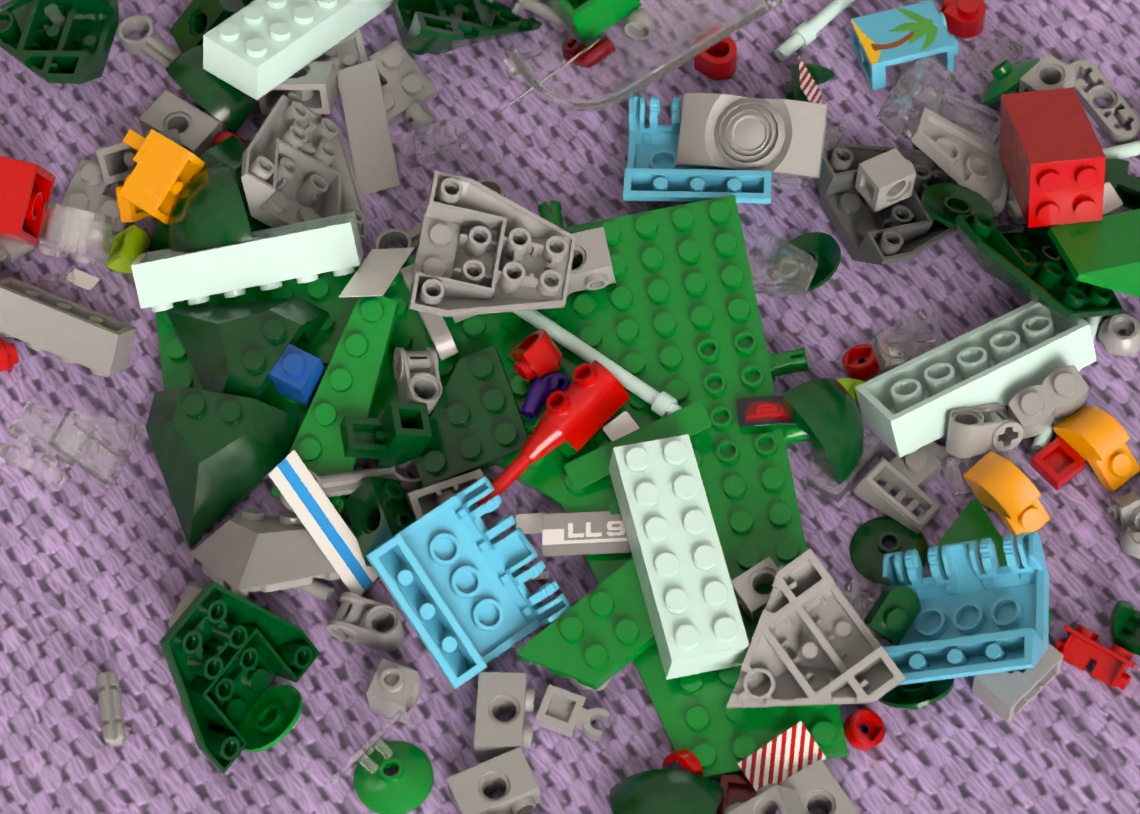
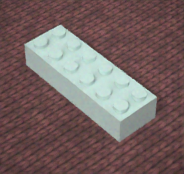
(280, 37)
(271, 257)
(978, 368)
(678, 557)

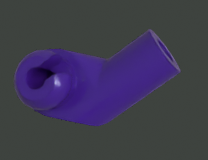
(539, 392)

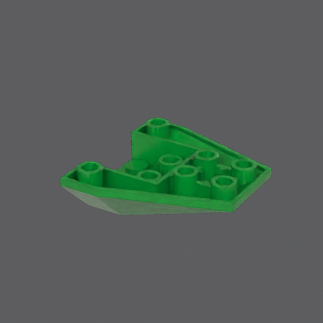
(1103, 251)

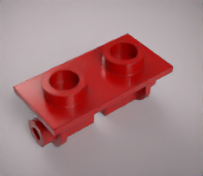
(1110, 664)

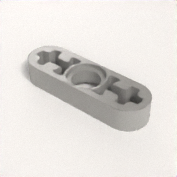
(1105, 117)
(434, 324)

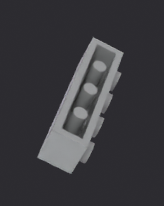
(64, 328)

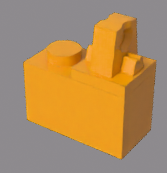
(160, 173)

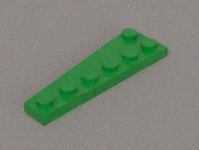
(346, 390)

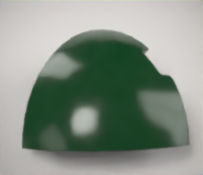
(210, 92)
(209, 212)
(831, 421)
(665, 793)

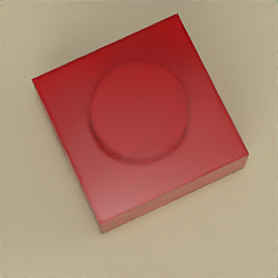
(1058, 463)

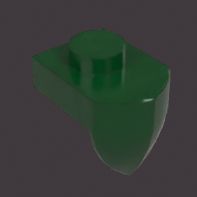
(819, 74)
(893, 612)
(1125, 627)

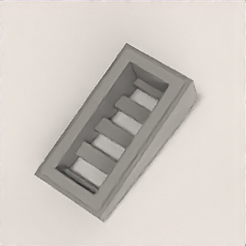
(880, 498)

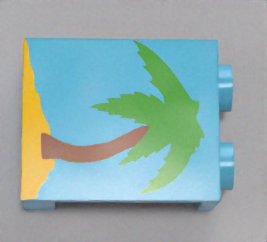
(900, 37)

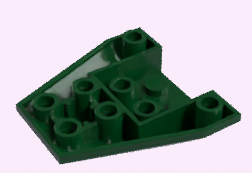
(1033, 267)
(224, 659)

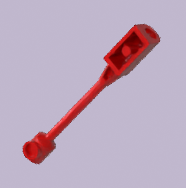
(569, 418)

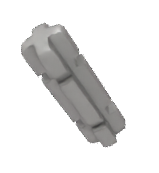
(111, 708)

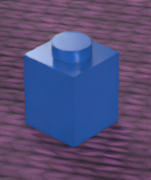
(297, 375)

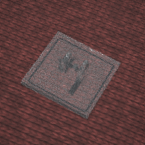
(368, 748)

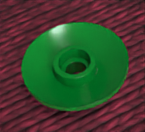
(1006, 79)
(271, 717)
(399, 792)

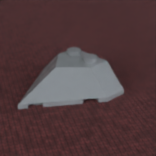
(262, 554)
(812, 647)

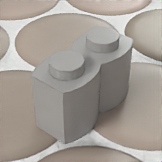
(1058, 397)

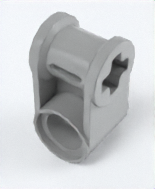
(417, 375)
(981, 430)
(360, 620)

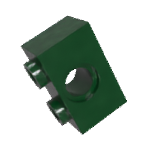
(201, 18)
(377, 512)

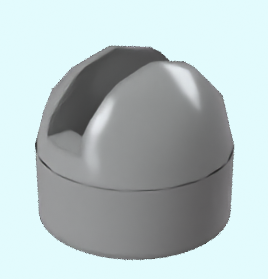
(639, 24)
(420, 114)

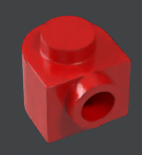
(964, 17)
(718, 61)
(536, 356)

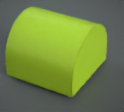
(126, 248)

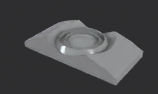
(752, 134)

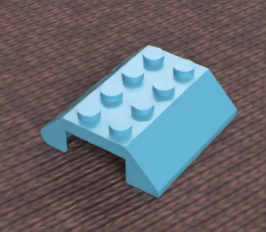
(656, 177)
(466, 583)
(972, 609)

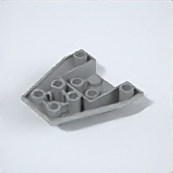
(300, 169)
(486, 253)

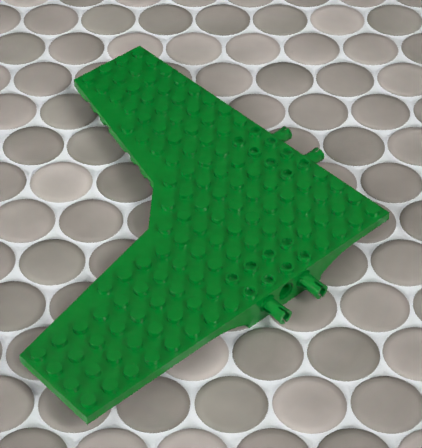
(685, 327)

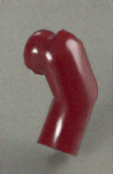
(592, 56)

